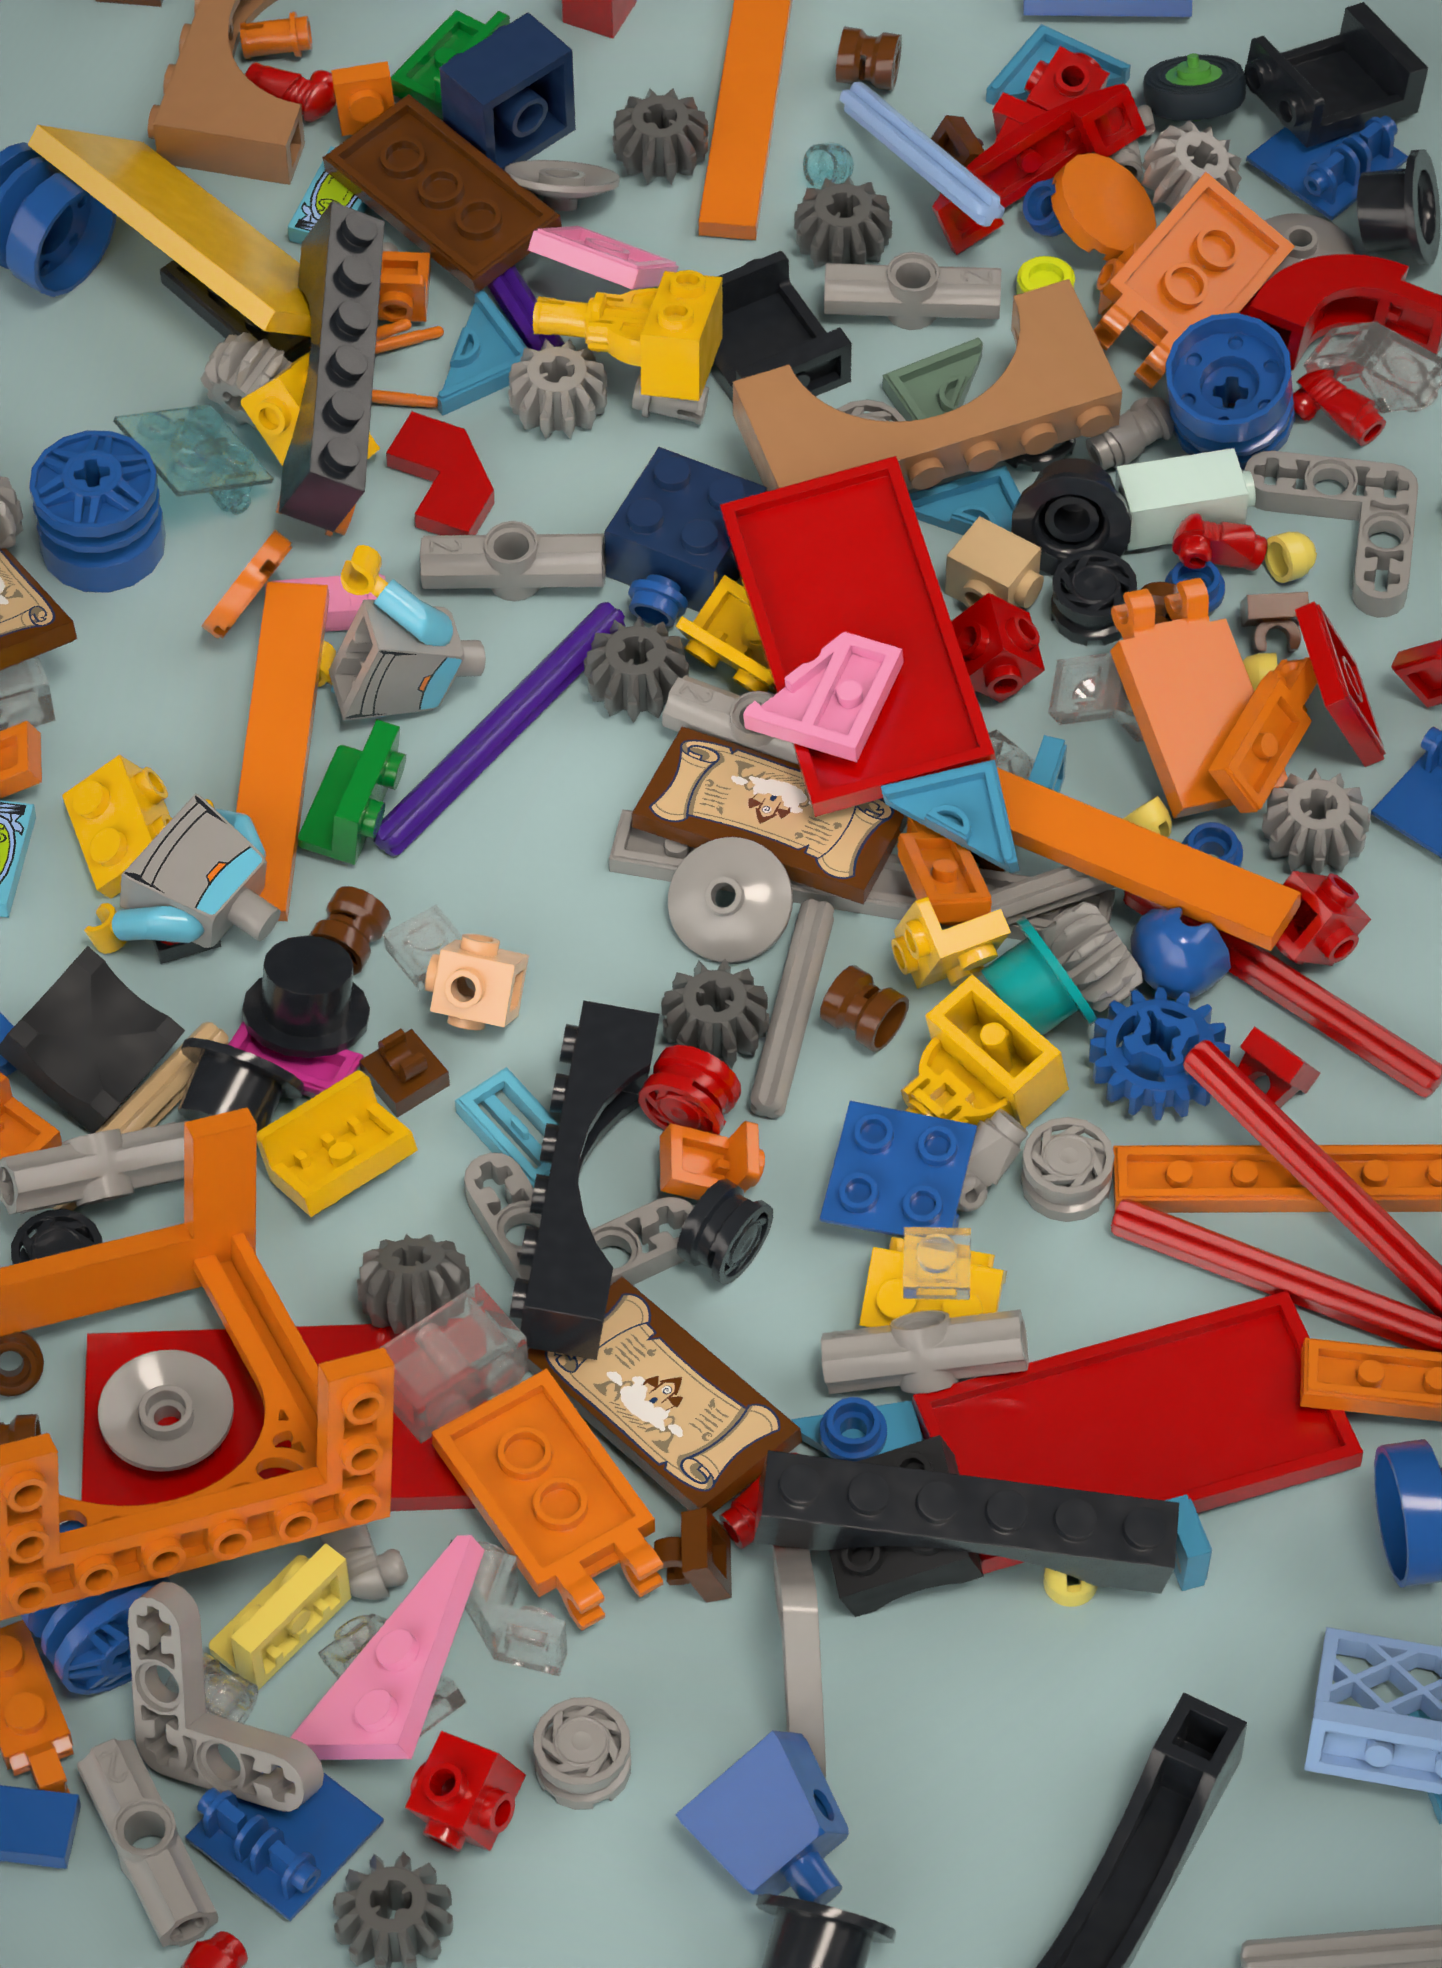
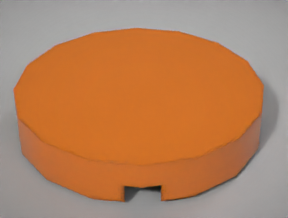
(1102, 205)
(247, 585)

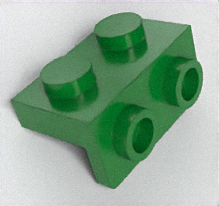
(420, 72)
(352, 796)

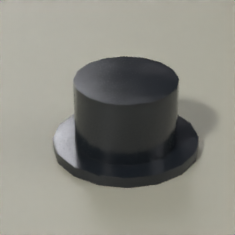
(1401, 209)
(1072, 511)
(306, 1000)
(234, 1080)
(818, 1934)

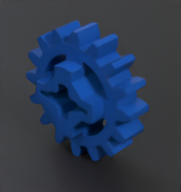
(1151, 1060)

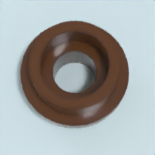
(29, 1372)

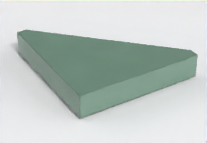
(935, 382)

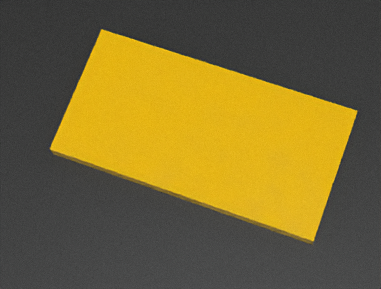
(184, 224)

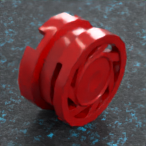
(689, 1090)

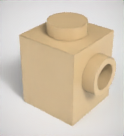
(995, 563)

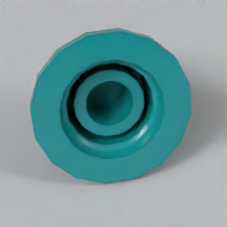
(1036, 983)

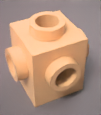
(476, 982)

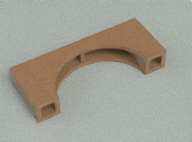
(214, 113)
(1047, 395)

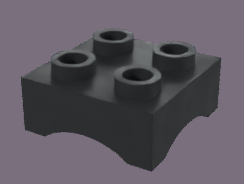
(89, 1041)
(879, 1574)

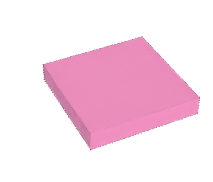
(601, 256)

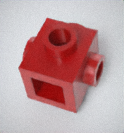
(1064, 79)
(998, 646)
(1326, 921)
(464, 1793)

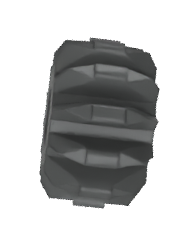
(660, 136)
(843, 223)
(634, 668)
(716, 1012)
(410, 1280)
(369, 1904)

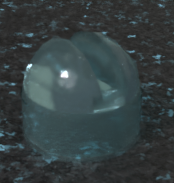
(827, 159)

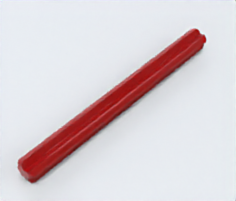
(1322, 1009)
(1317, 1172)
(1276, 1275)

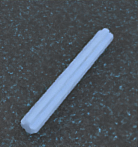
(922, 154)

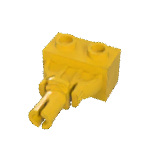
(661, 329)
(984, 1061)

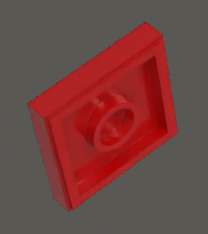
(1340, 683)

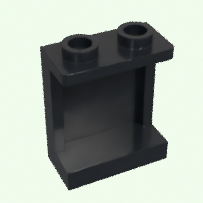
(1338, 81)
(773, 327)

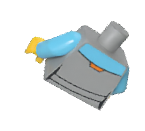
(397, 649)
(192, 883)

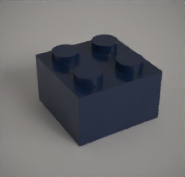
(511, 92)
(676, 526)

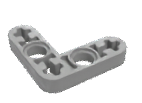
(1371, 510)
(617, 1232)
(801, 1646)
(192, 1737)

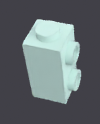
(1173, 488)

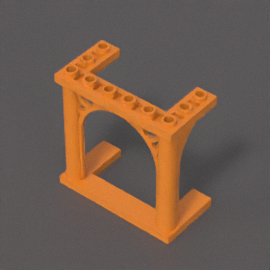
(330, 1411)

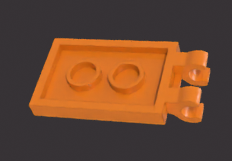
(1194, 265)
(1183, 690)
(551, 1494)

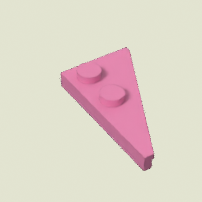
(389, 1686)

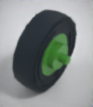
(1194, 87)

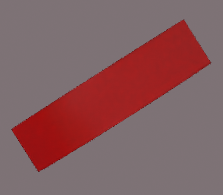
(1038, 149)

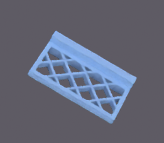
(1378, 1738)

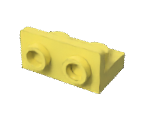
(284, 1616)

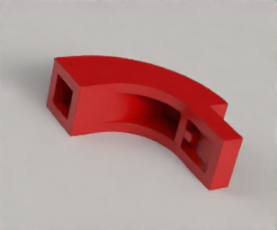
(1346, 291)

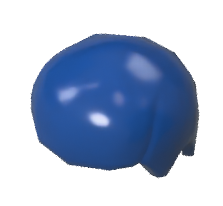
(1178, 954)

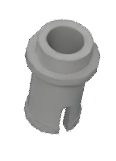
(671, 407)

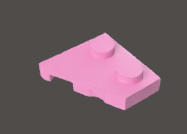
(831, 699)

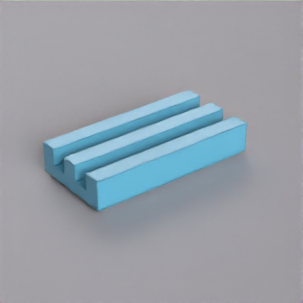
(491, 1135)

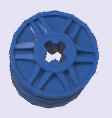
(48, 223)
(1226, 363)
(98, 511)
(1410, 1511)
(89, 1636)

